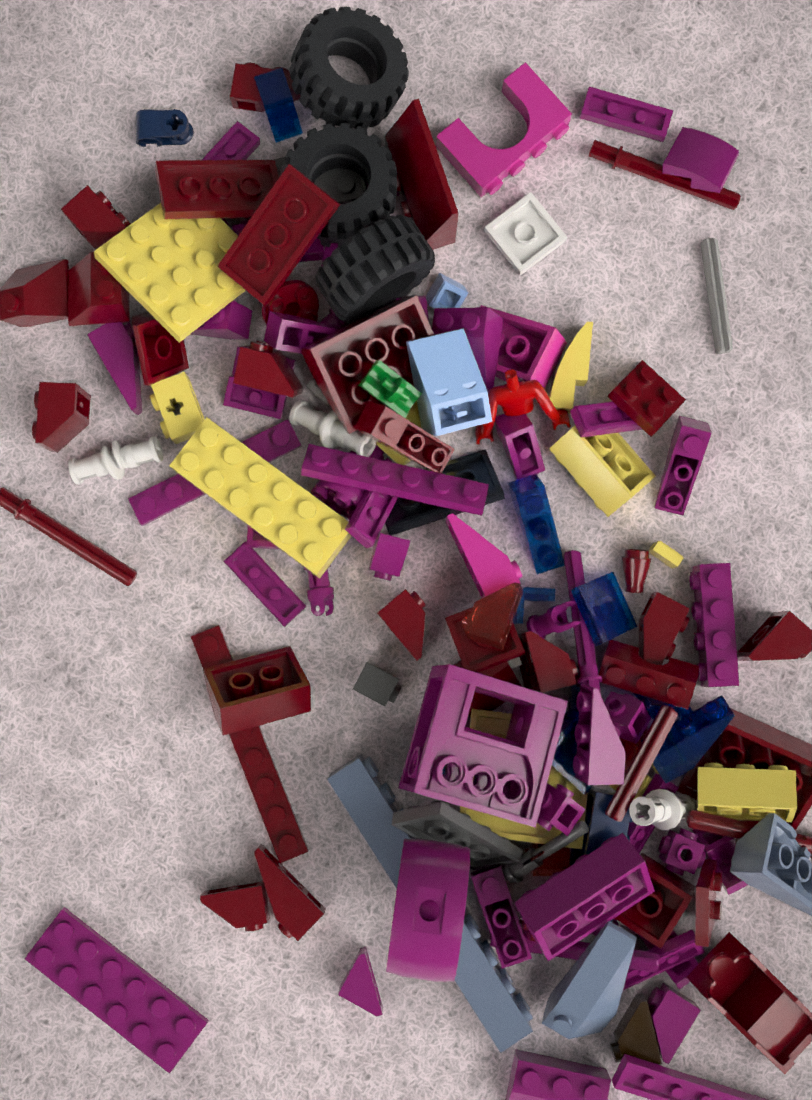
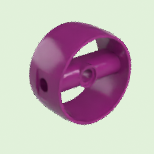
(429, 910)

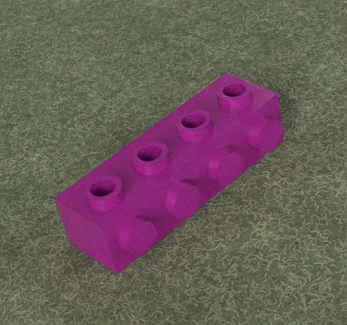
(715, 625)

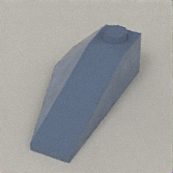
(775, 863)
(593, 986)

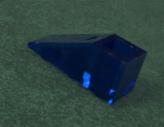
(537, 522)
(692, 738)

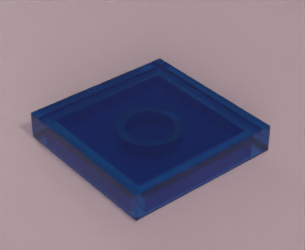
(604, 608)

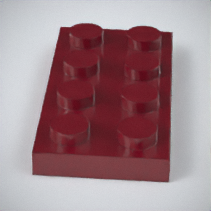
(213, 187)
(278, 234)

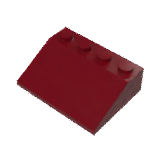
(422, 178)
(347, 355)
(763, 746)

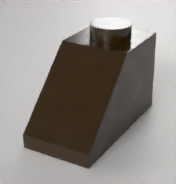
(636, 1034)

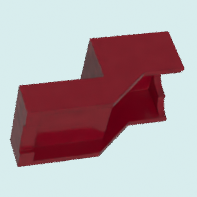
(754, 1002)

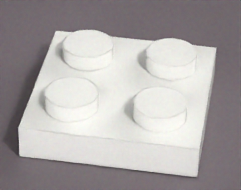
(525, 233)

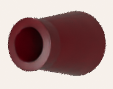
(635, 568)

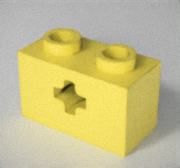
(171, 392)

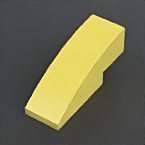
(572, 369)

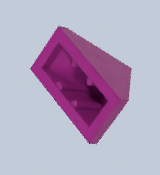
(360, 985)

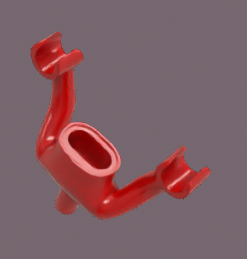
(516, 400)

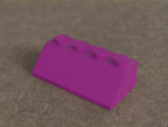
(585, 895)

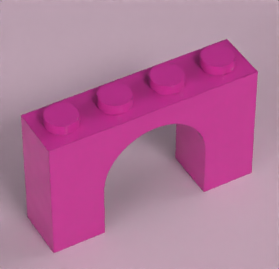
(486, 166)

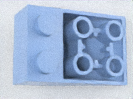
(449, 383)

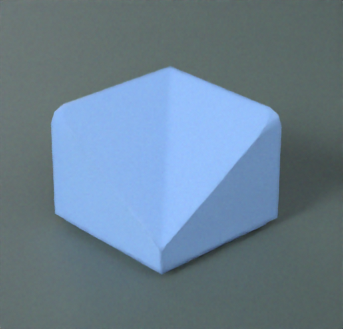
(446, 293)

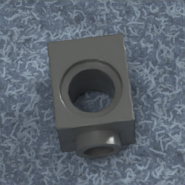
(377, 684)

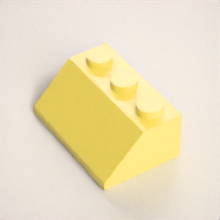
(603, 467)
(747, 791)

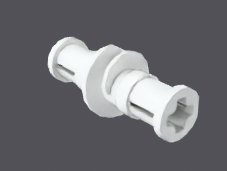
(330, 429)
(116, 460)
(661, 809)

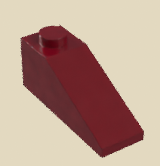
(291, 902)

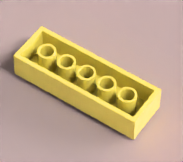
(262, 497)

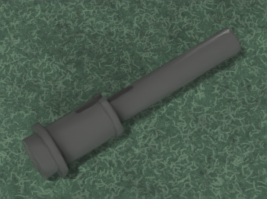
(516, 871)

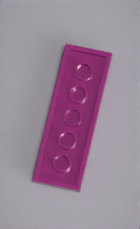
(116, 990)

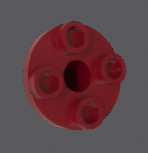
(294, 299)

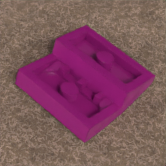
(701, 158)
(254, 399)

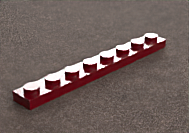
(257, 763)

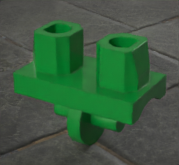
(390, 388)

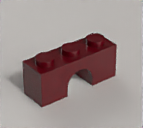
(668, 683)

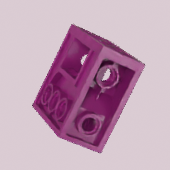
(506, 772)

